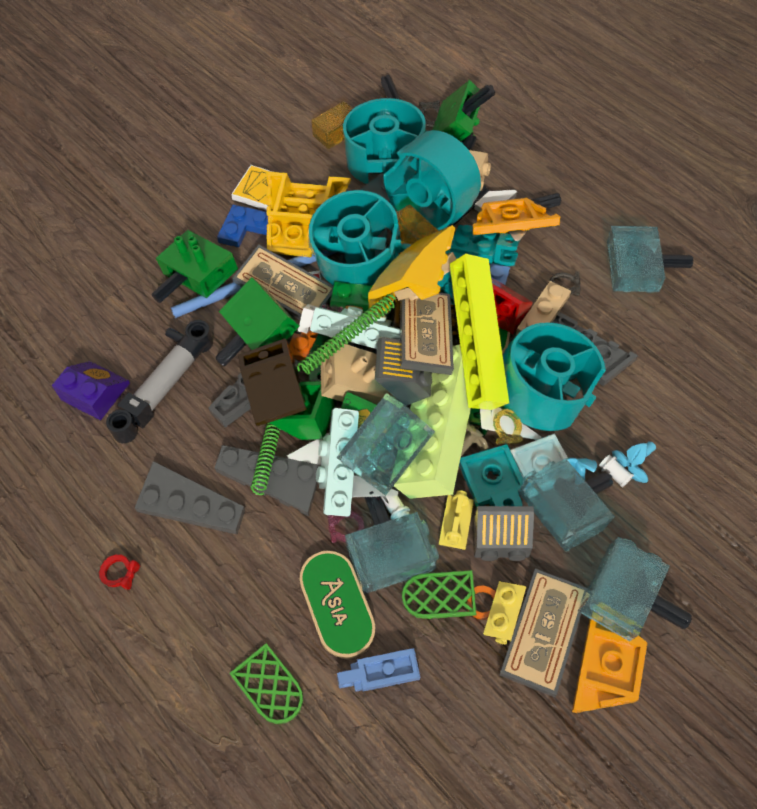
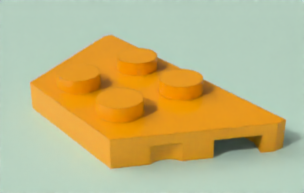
(511, 216)
(608, 670)

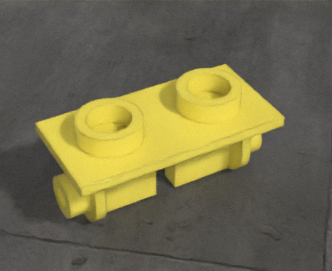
(456, 521)
(504, 611)

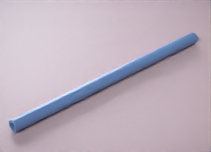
(231, 289)

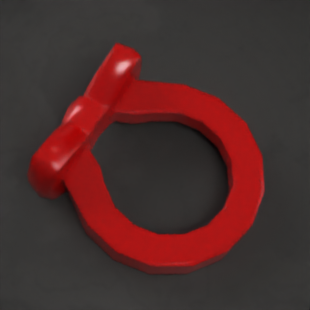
(126, 581)

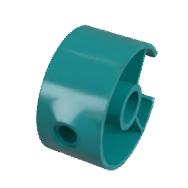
(376, 134)
(444, 178)
(351, 226)
(549, 359)

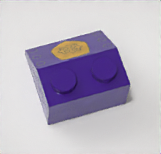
(90, 388)

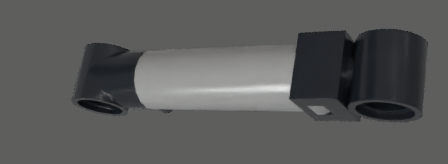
(138, 407)

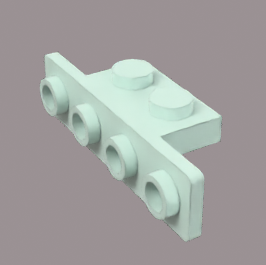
(331, 322)
(333, 474)

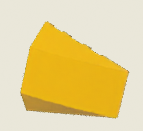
(291, 211)
(415, 268)

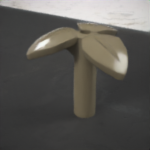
(474, 436)

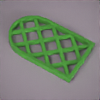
(431, 576)
(274, 692)

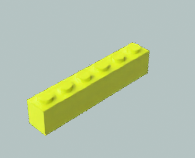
(478, 333)

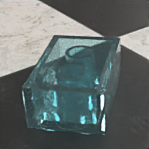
(385, 444)

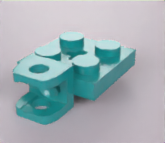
(490, 246)
(493, 492)

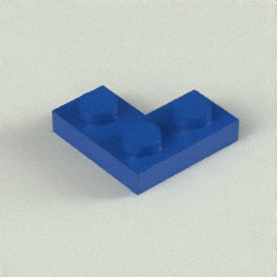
(239, 221)

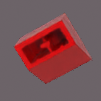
(510, 306)

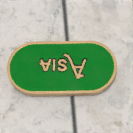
(337, 604)

